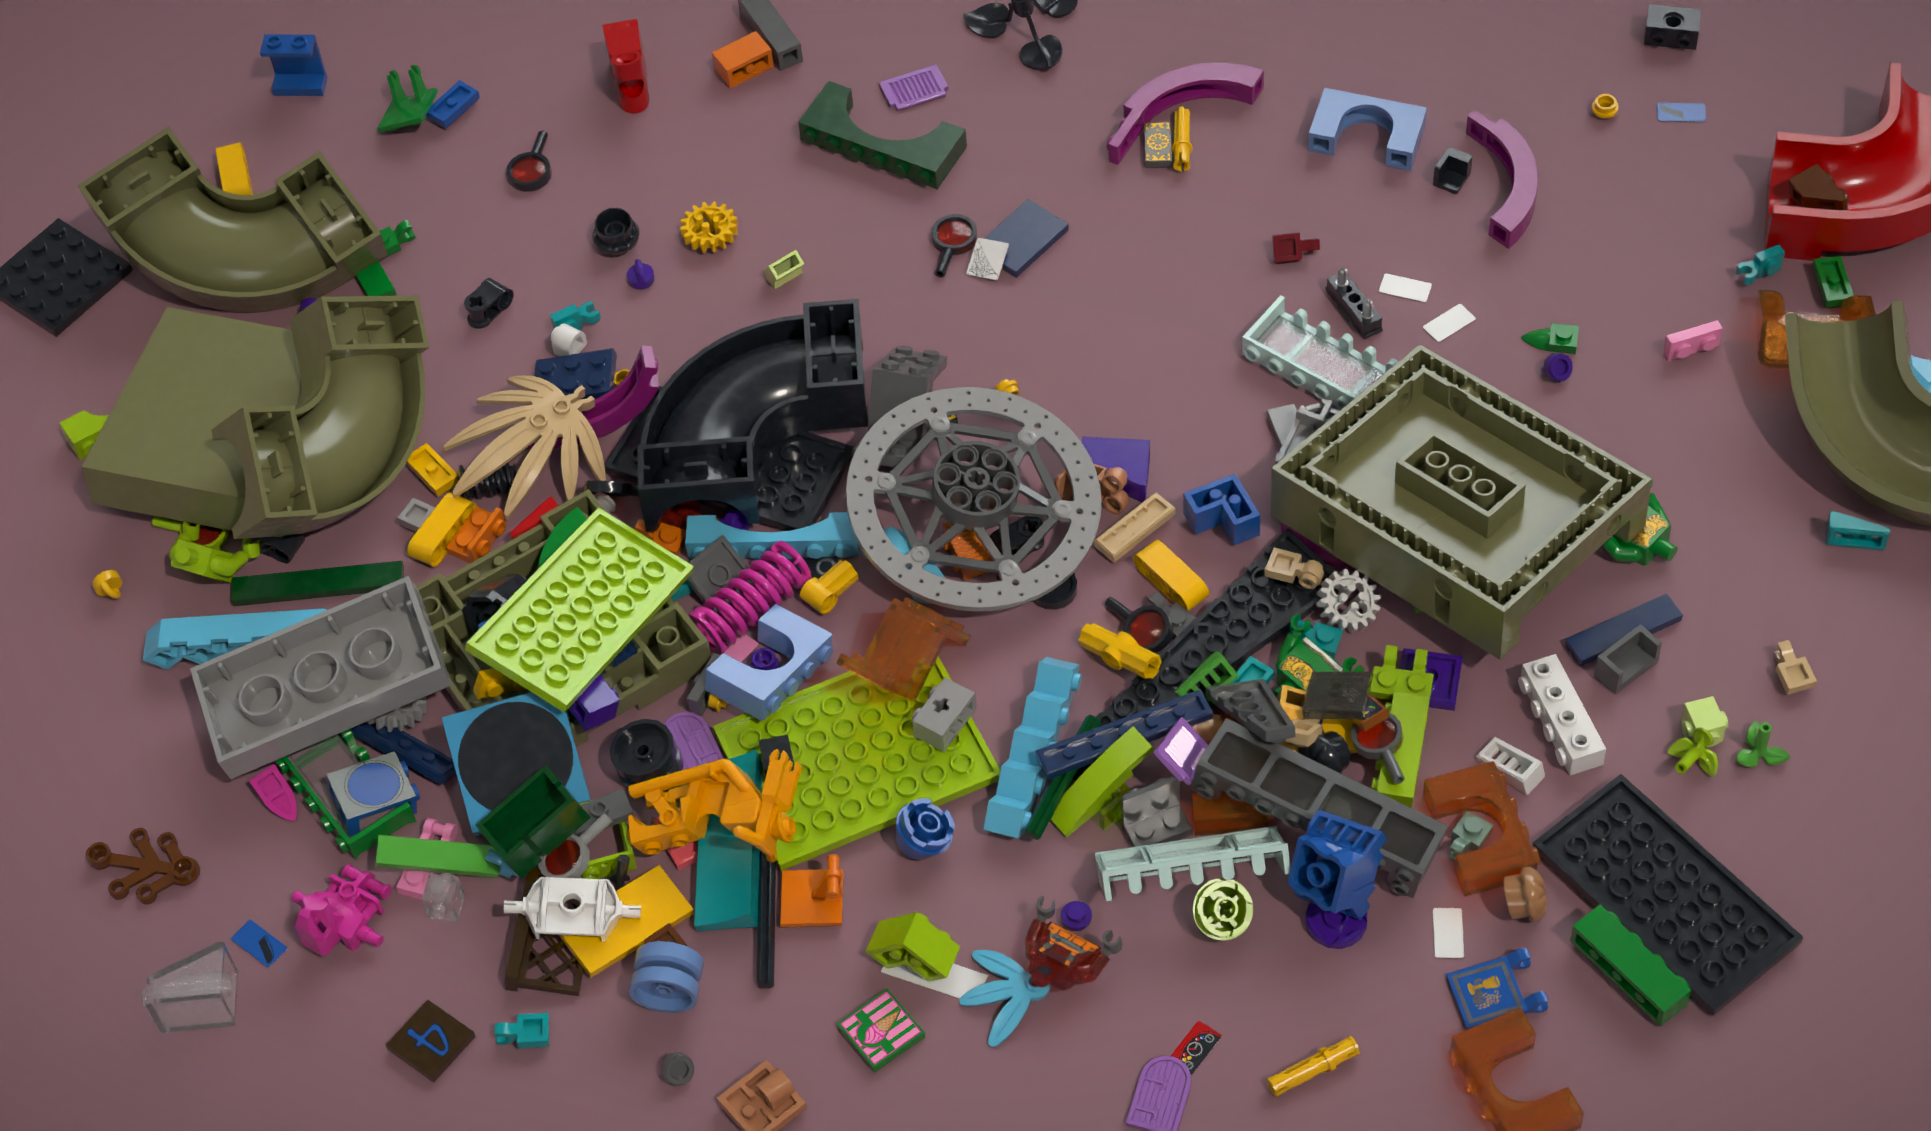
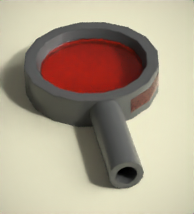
(1381, 743)

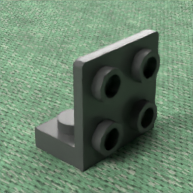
(1154, 813)

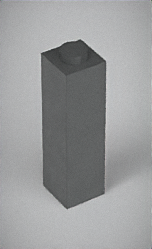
(767, 22)

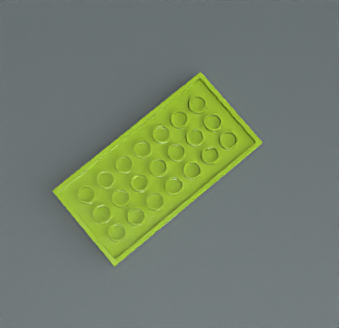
(579, 609)

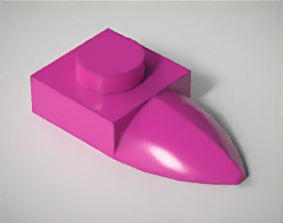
(275, 793)

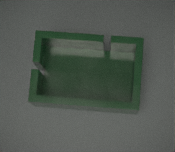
(533, 821)

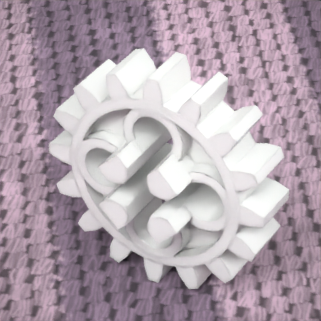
(1346, 585)

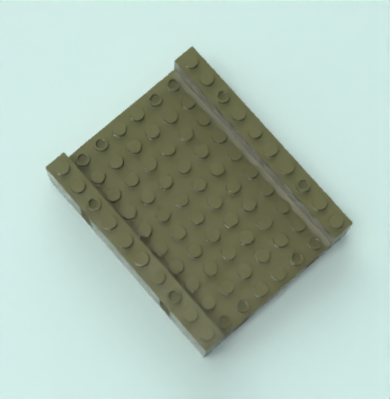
(1456, 497)

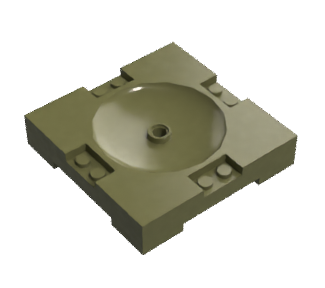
(667, 646)

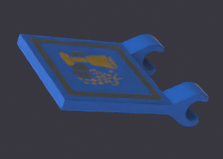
(1492, 990)

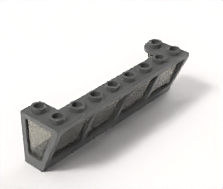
(1297, 787)

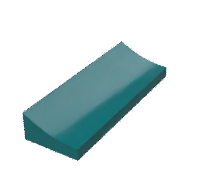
(728, 869)

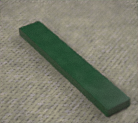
(314, 583)

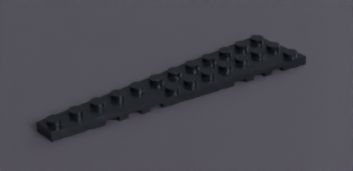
(1235, 625)

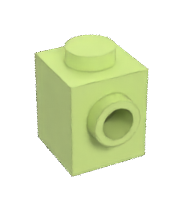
(1706, 715)

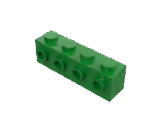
(1631, 965)

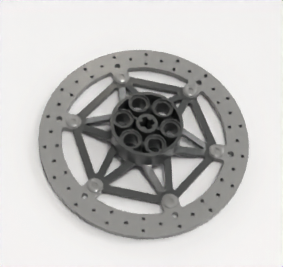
(974, 487)

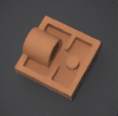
(762, 1100)

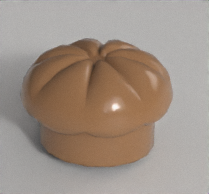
(1526, 895)

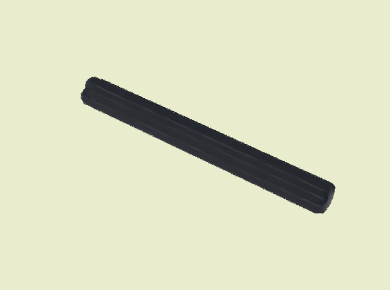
(766, 923)

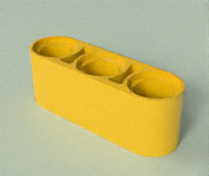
(234, 169)
(439, 528)
(1171, 575)

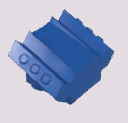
(1336, 864)

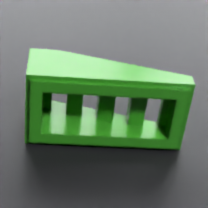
(1206, 667)

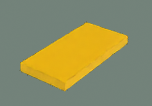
(660, 905)

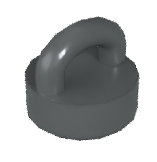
(677, 1068)

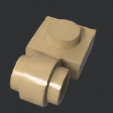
(1286, 565)

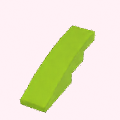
(1100, 780)

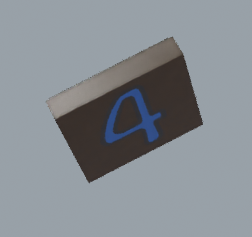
(430, 1040)

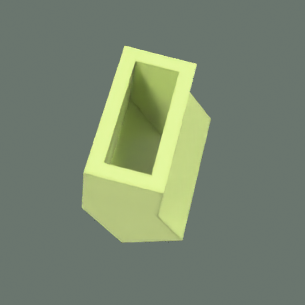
(773, 270)

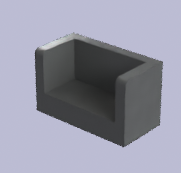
(1627, 659)

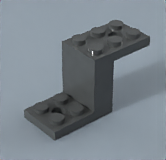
(894, 381)

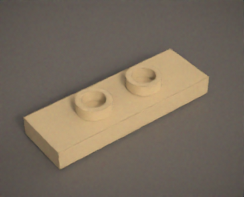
(1134, 527)

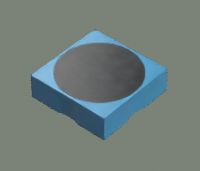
(505, 745)

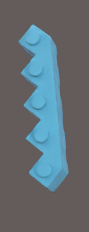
(212, 636)
(1041, 725)

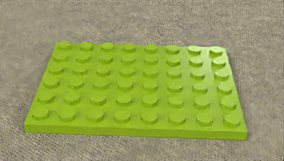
(859, 760)

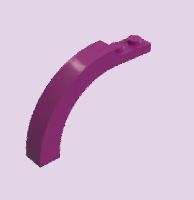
(1178, 86)

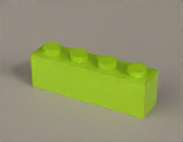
(1413, 715)

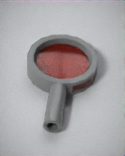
(573, 855)

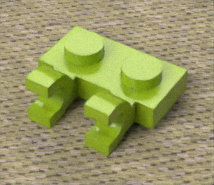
(1388, 679)

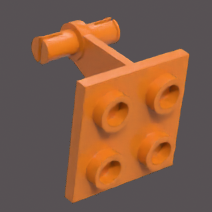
(813, 896)

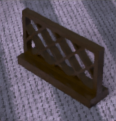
(522, 949)

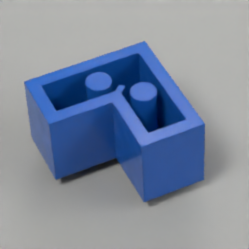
(1225, 504)

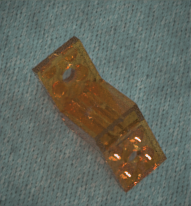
(904, 648)

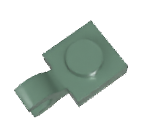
(1469, 833)

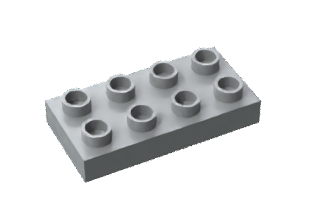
(319, 677)

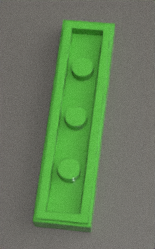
(434, 856)

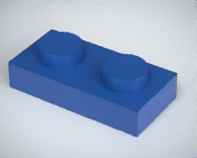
(452, 104)

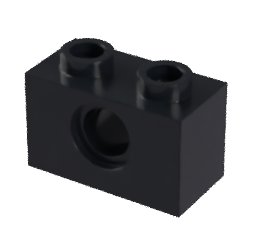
(1672, 26)

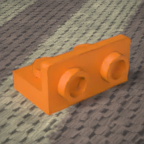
(477, 534)

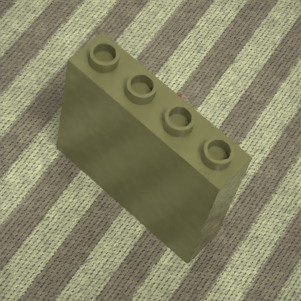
(158, 438)

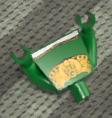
(1649, 542)
(1301, 657)

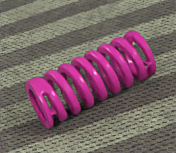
(754, 600)

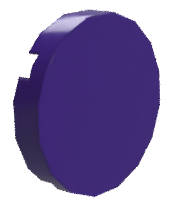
(1333, 929)

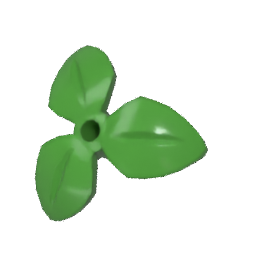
(1758, 738)

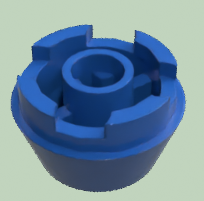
(923, 829)

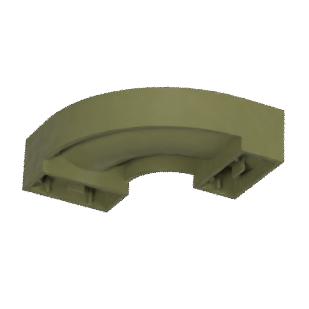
(232, 247)
(1865, 407)
(352, 419)

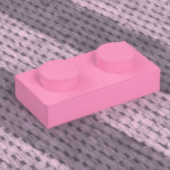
(1693, 340)

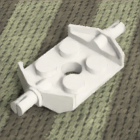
(594, 917)

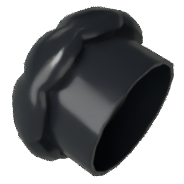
(615, 231)
(1329, 750)

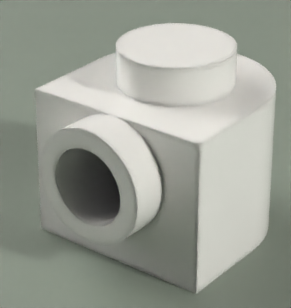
(567, 340)

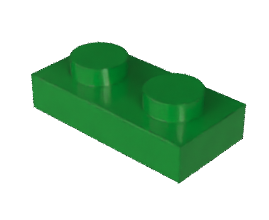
(1832, 280)

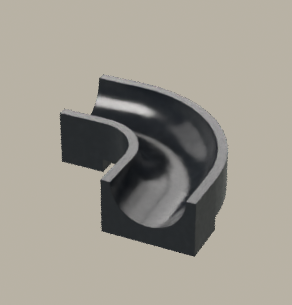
(745, 398)

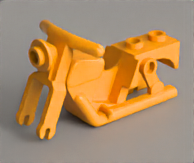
(722, 791)

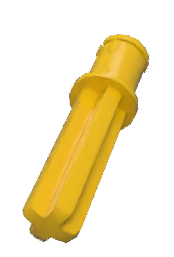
(1182, 145)

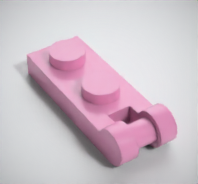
(413, 882)

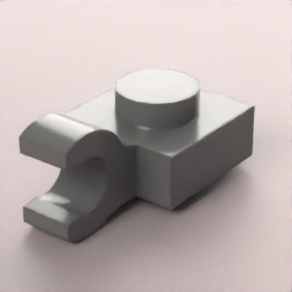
(1180, 616)

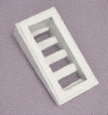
(1523, 779)

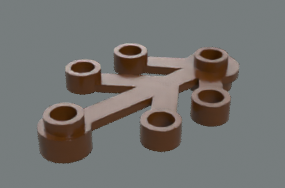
(146, 866)

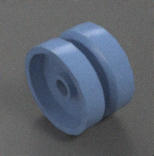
(666, 977)

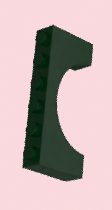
(919, 159)

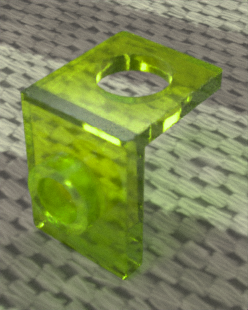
(1112, 811)

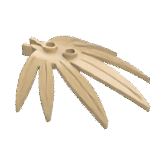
(542, 422)

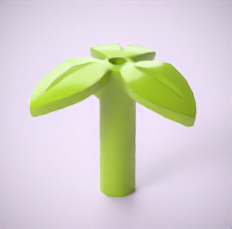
(1691, 751)

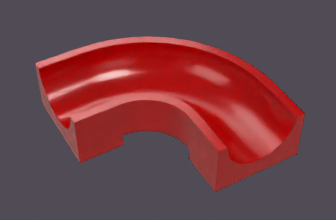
(1879, 169)

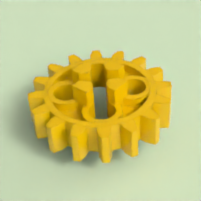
(718, 219)

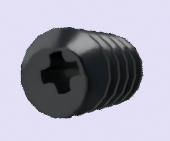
(501, 478)

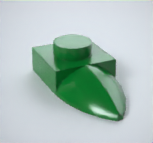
(1557, 338)

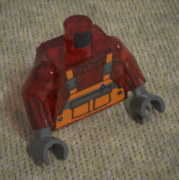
(1062, 956)

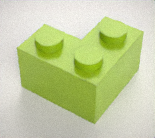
(914, 943)

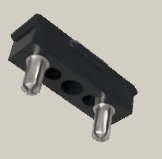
(1354, 304)

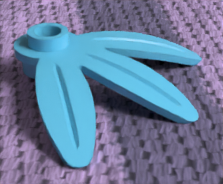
(1015, 987)

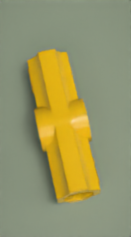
(1119, 650)

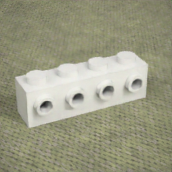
(1562, 715)

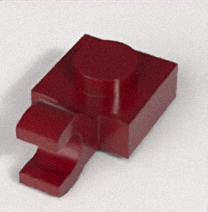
(1290, 247)

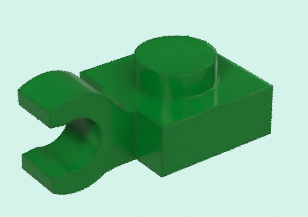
(393, 239)

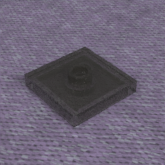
(1337, 695)

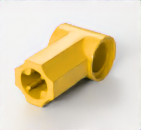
(824, 592)

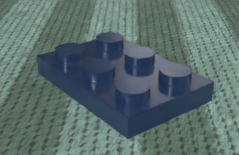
(590, 369)

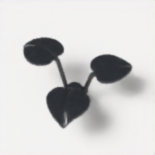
(1041, 53)

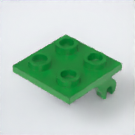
(404, 109)

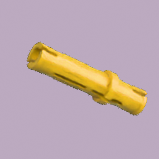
(1307, 1069)

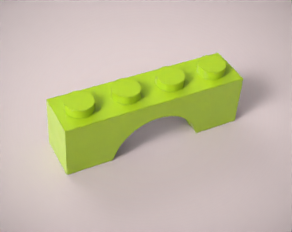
(82, 431)

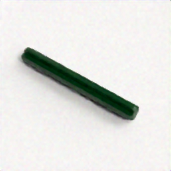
(1055, 791)

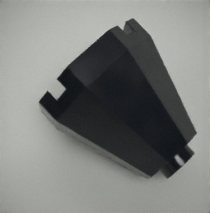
(490, 598)

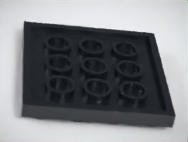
(59, 277)

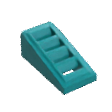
(1855, 532)

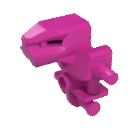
(341, 912)

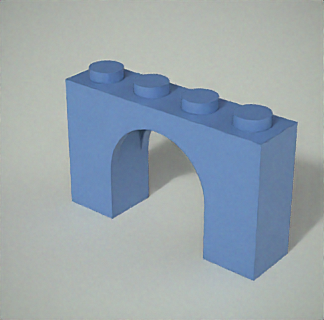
(1342, 109)
(764, 690)

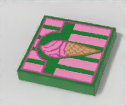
(881, 1030)

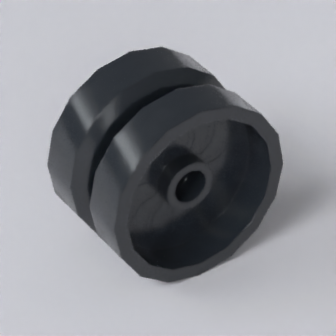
(644, 752)

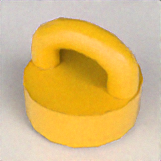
(108, 584)

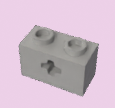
(943, 714)

